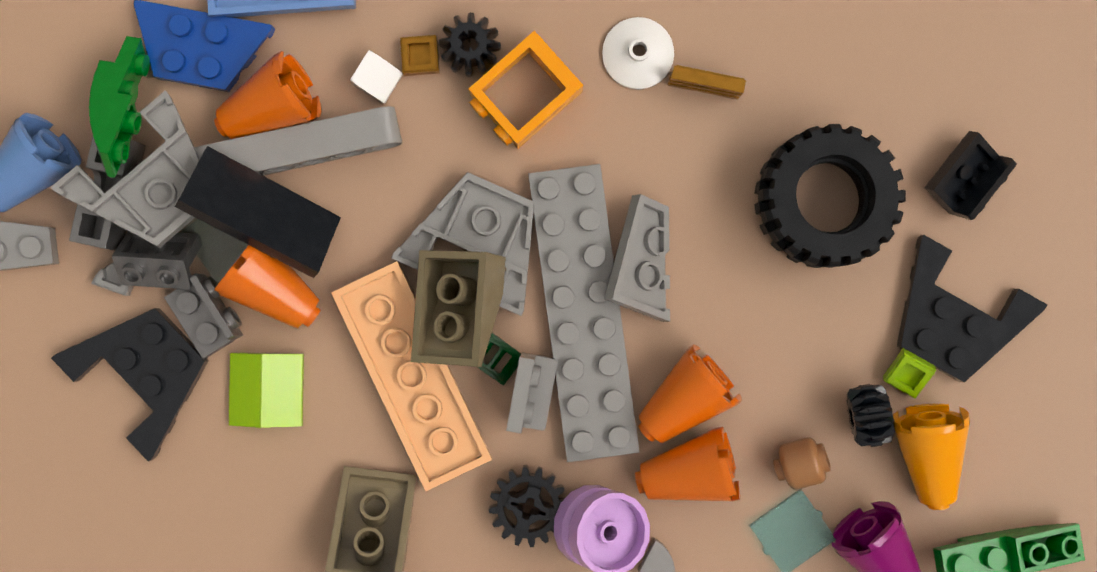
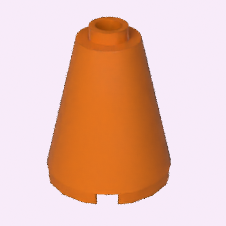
(269, 100)
(269, 289)
(687, 397)
(692, 471)

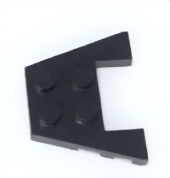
(950, 330)
(153, 361)

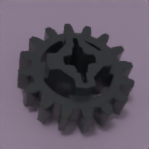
(524, 520)

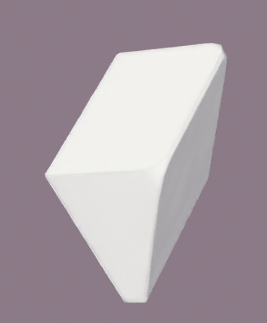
(376, 77)

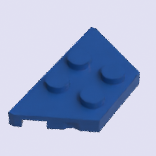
(198, 48)

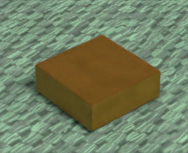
(419, 55)

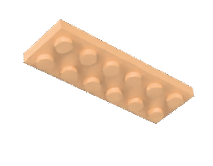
(417, 396)

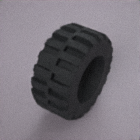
(875, 187)

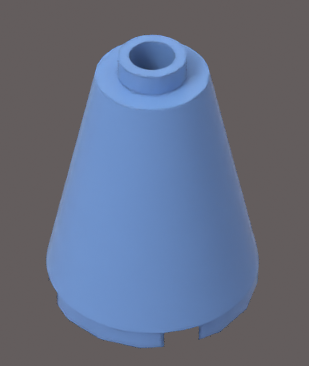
(32, 160)

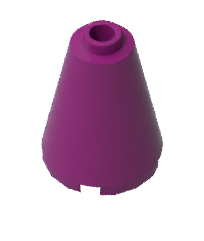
(875, 540)

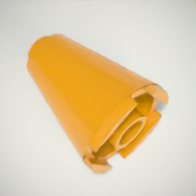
(933, 450)

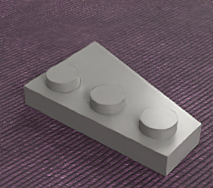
(639, 264)

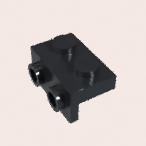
(969, 177)

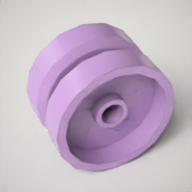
(601, 529)

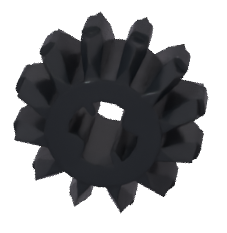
(463, 31)
(870, 415)

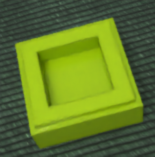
(909, 373)

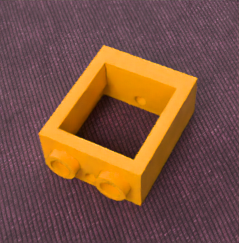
(551, 65)

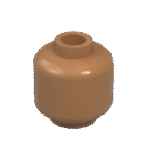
(802, 463)

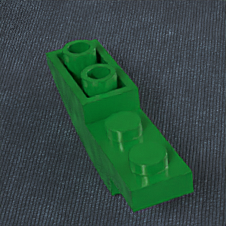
(113, 103)
(1013, 550)

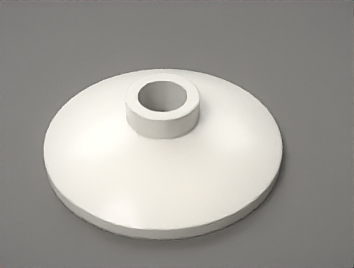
(634, 70)

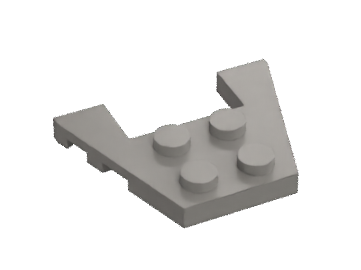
(148, 194)
(480, 219)

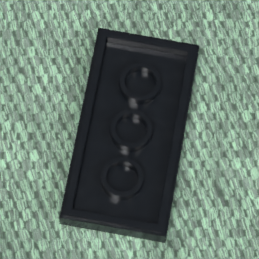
(258, 212)

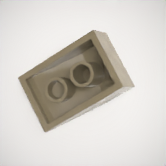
(456, 306)
(371, 521)

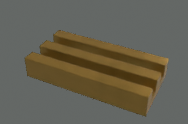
(706, 82)

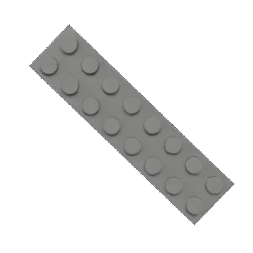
(582, 324)

